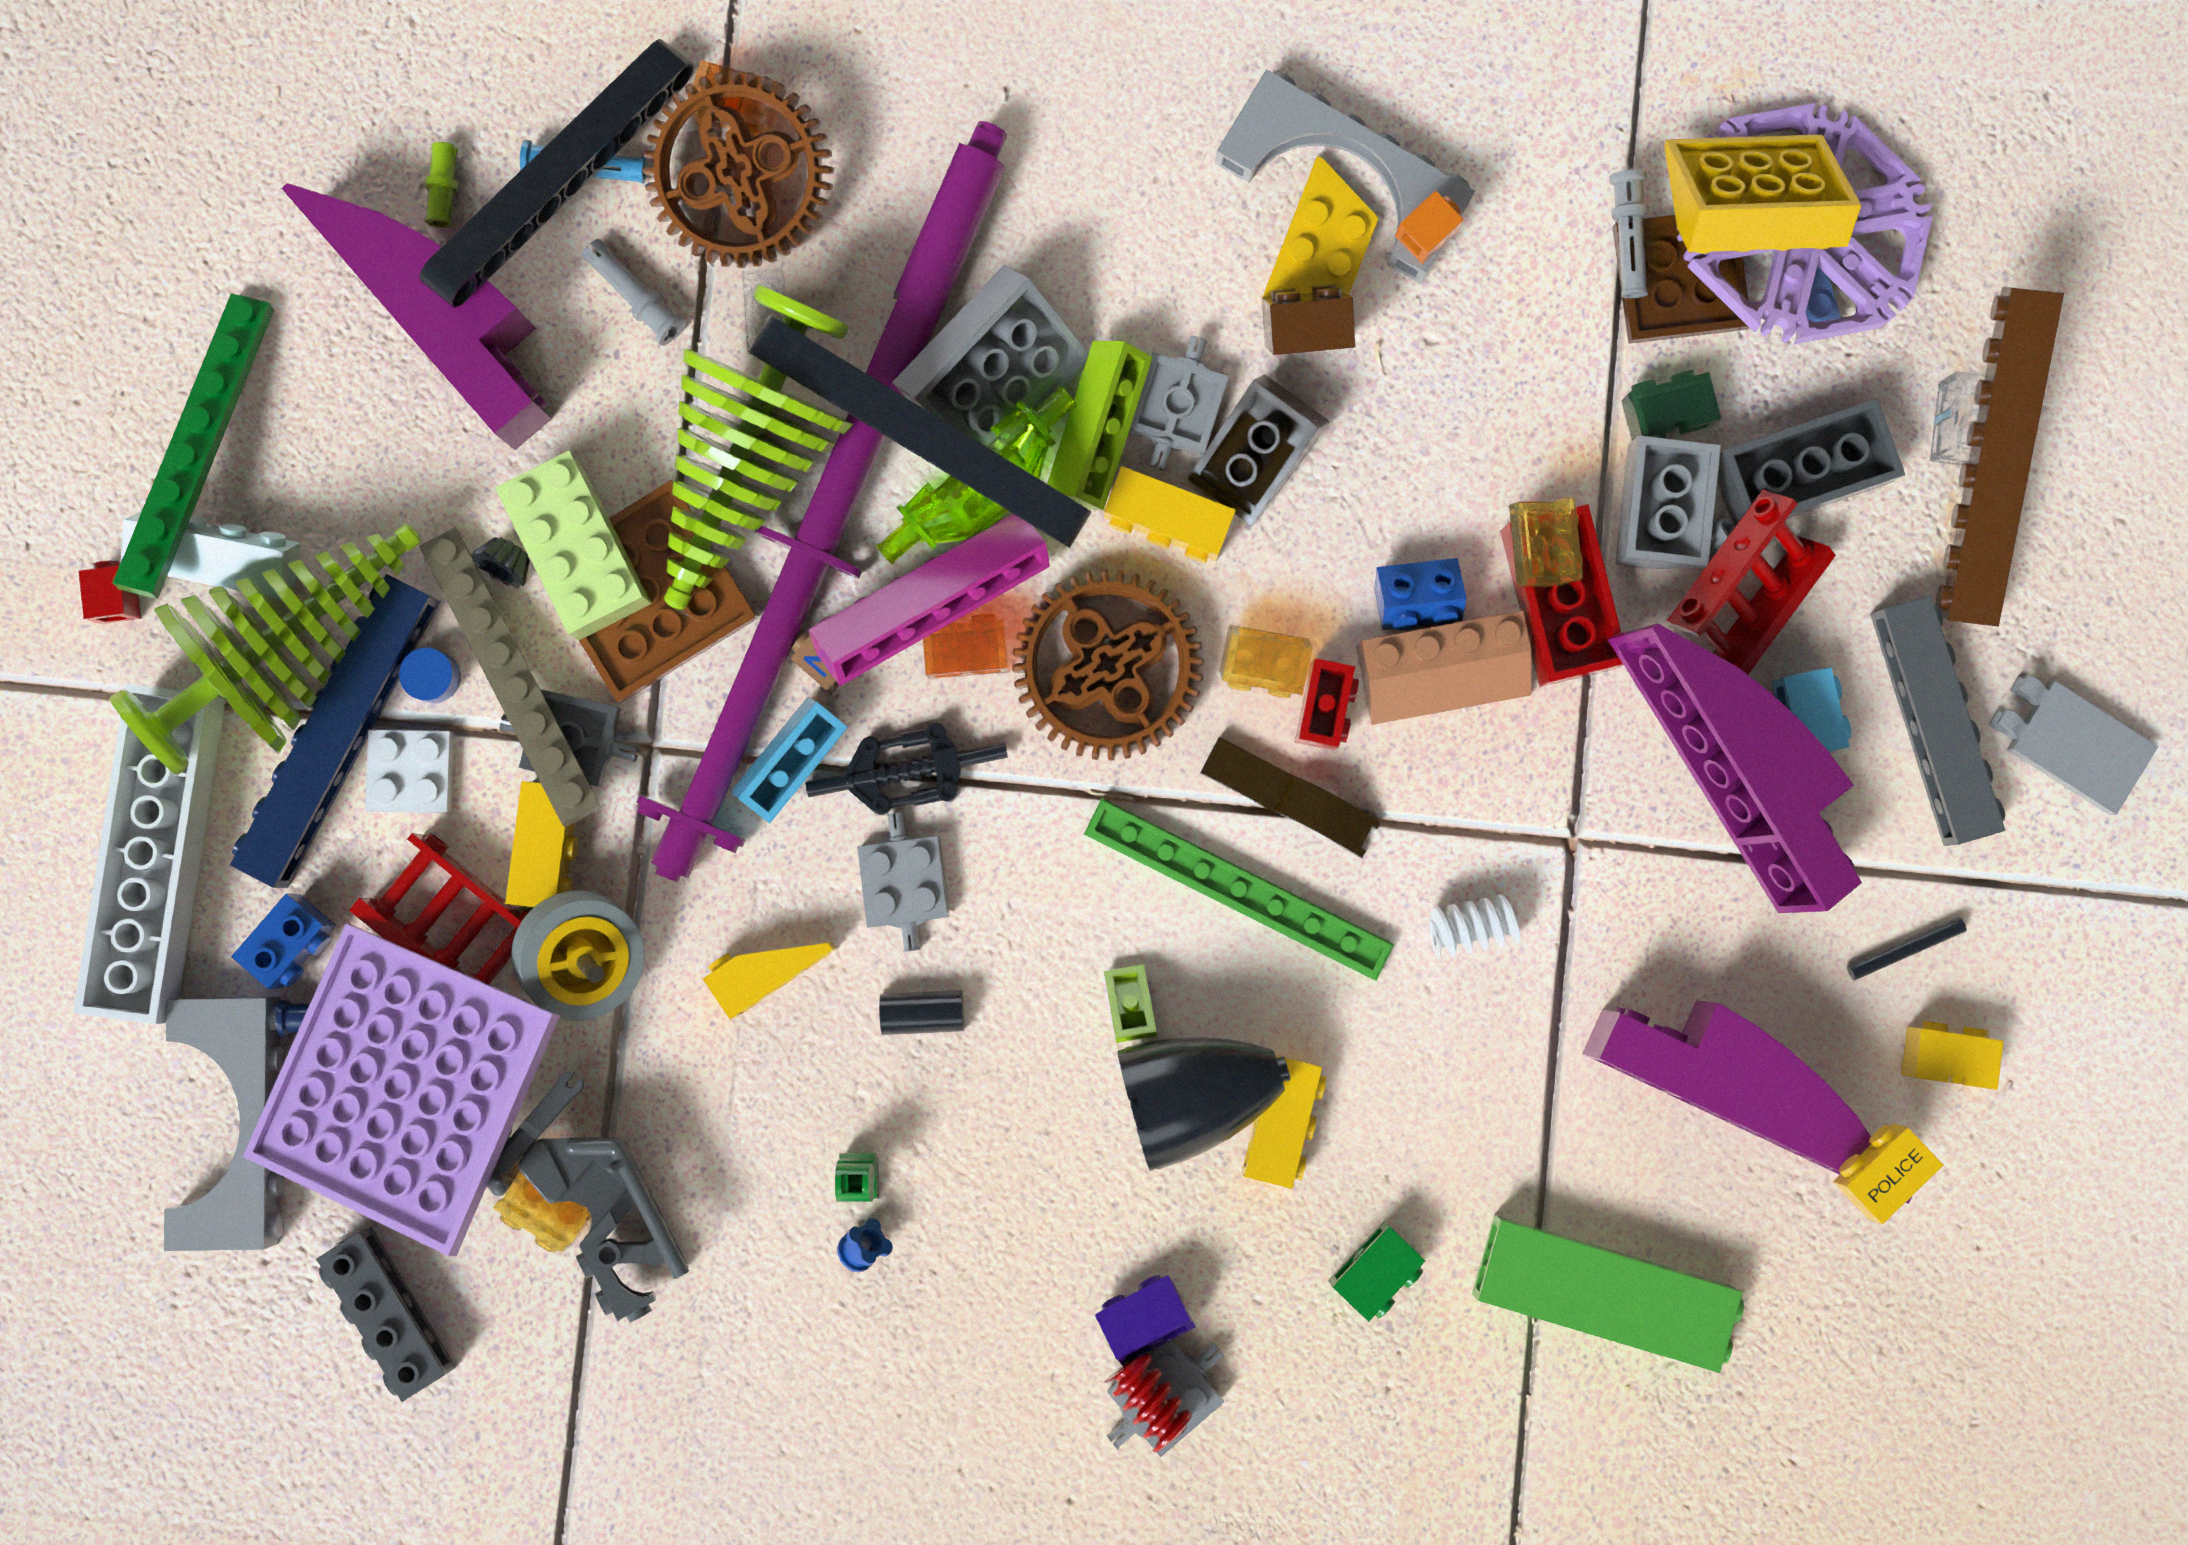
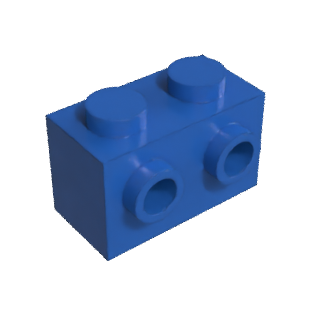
(1420, 594)
(285, 942)

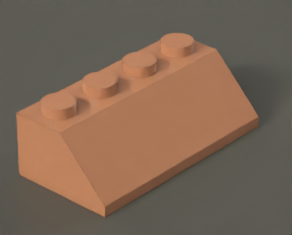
(1446, 667)

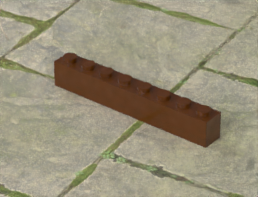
(2000, 454)

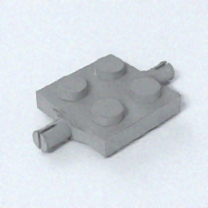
(1178, 403)
(903, 881)
(1187, 1380)

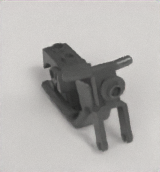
(605, 1181)

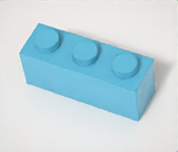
(789, 759)

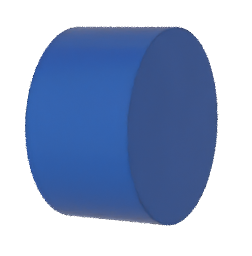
(429, 675)

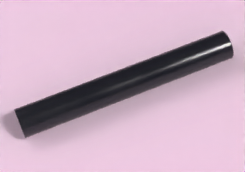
(1906, 948)

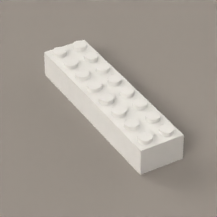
(147, 869)

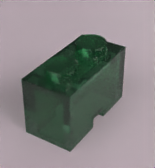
(1682, 404)

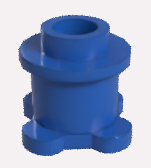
(863, 1245)

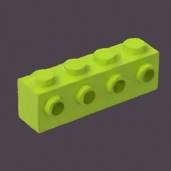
(1100, 422)

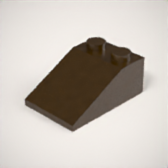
(1258, 448)

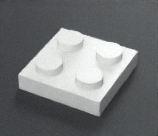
(409, 771)

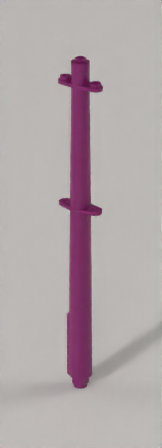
(919, 304)

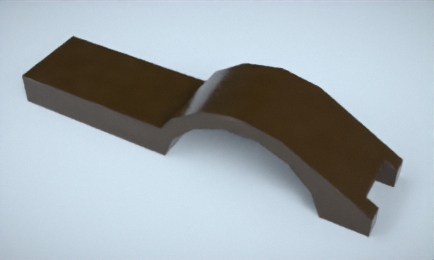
(1289, 796)

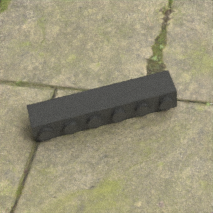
(1938, 721)

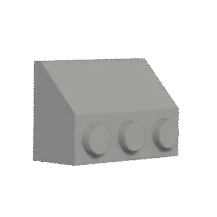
(1667, 503)

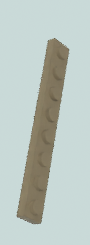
(510, 677)

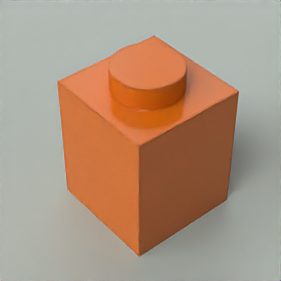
(1430, 226)

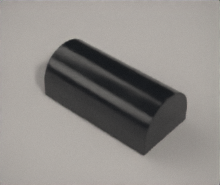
(921, 1012)

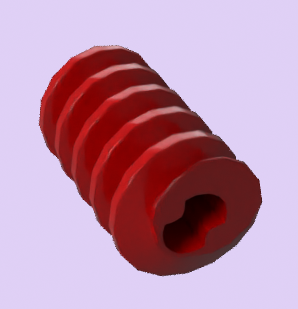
(1150, 1401)

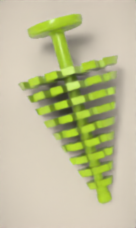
(738, 458)
(225, 676)

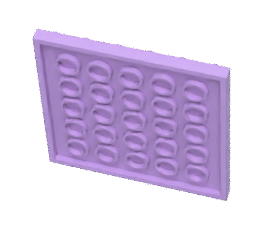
(401, 1088)

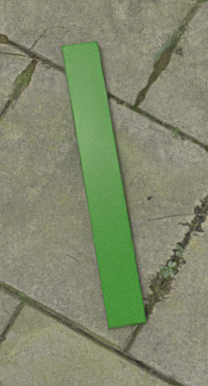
(1239, 889)

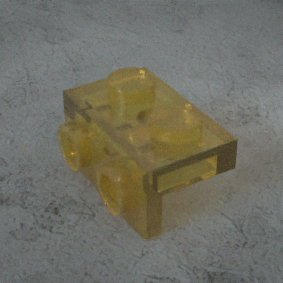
(1546, 543)
(552, 1224)

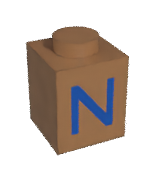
(809, 661)

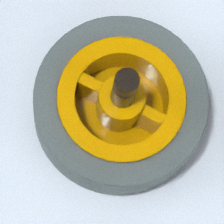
(578, 955)

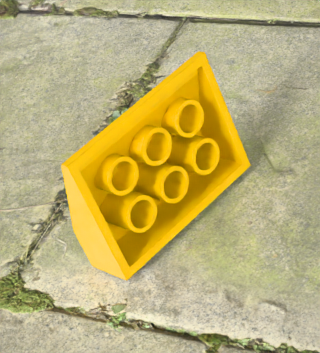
(1759, 193)

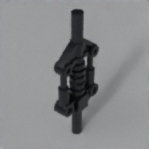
(863, 777)

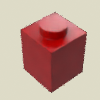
(102, 599)

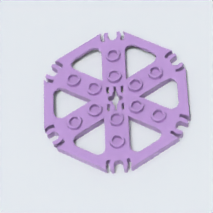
(1848, 267)

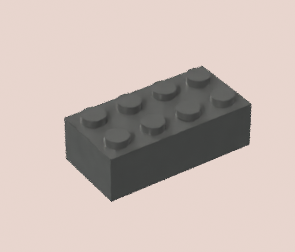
(1813, 461)

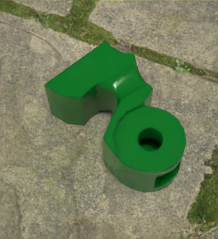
(857, 1177)

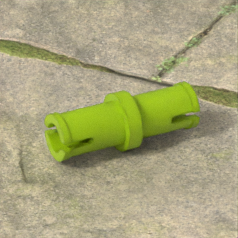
(441, 185)

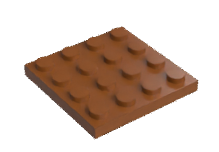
(659, 637)

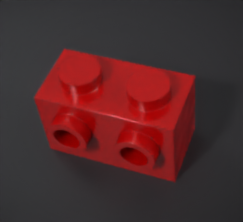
(1325, 705)

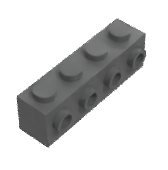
(384, 1314)

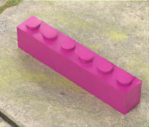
(929, 598)

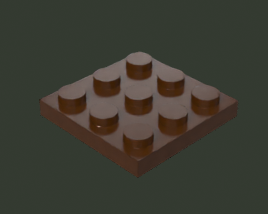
(1676, 298)

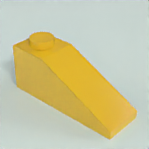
(751, 977)

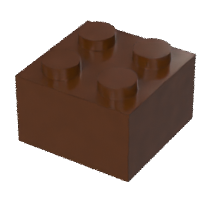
(1308, 321)

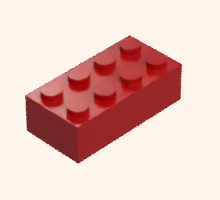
(1570, 621)

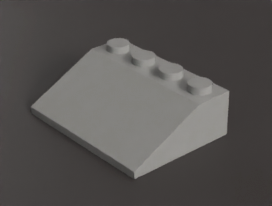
(992, 355)

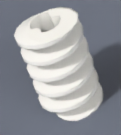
(1472, 925)

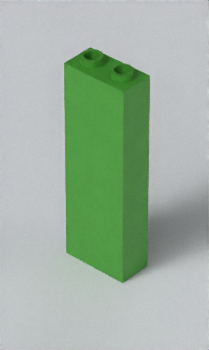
(1608, 1294)

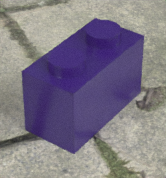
(1144, 1319)

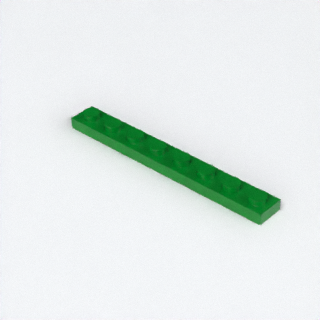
(193, 446)

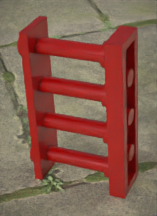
(1776, 599)
(380, 912)

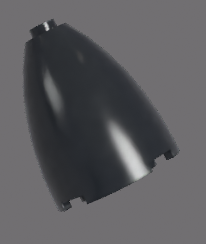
(1197, 1093)

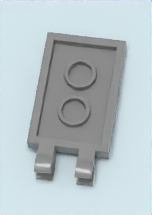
(2075, 743)

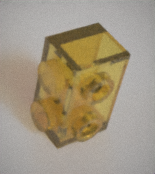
(1265, 661)

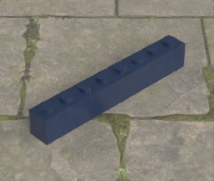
(333, 735)

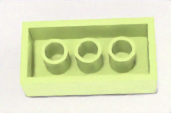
(573, 545)

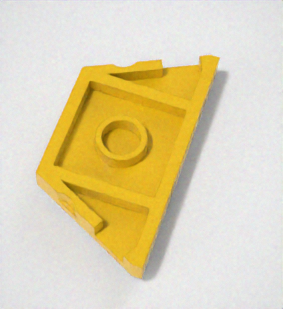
(1324, 236)

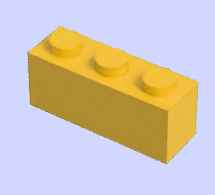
(1168, 515)
(539, 850)
(1280, 1132)

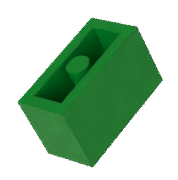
(1377, 1272)

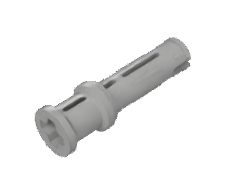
(1631, 212)
(645, 303)

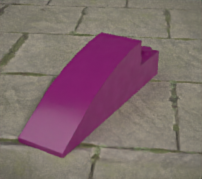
(462, 341)
(1751, 763)
(1735, 1075)

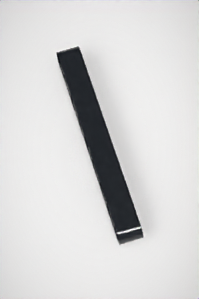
(556, 174)
(919, 431)

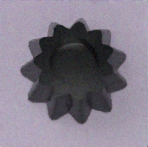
(503, 561)

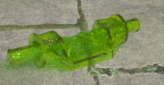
(966, 507)

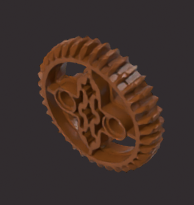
(723, 155)
(1145, 628)

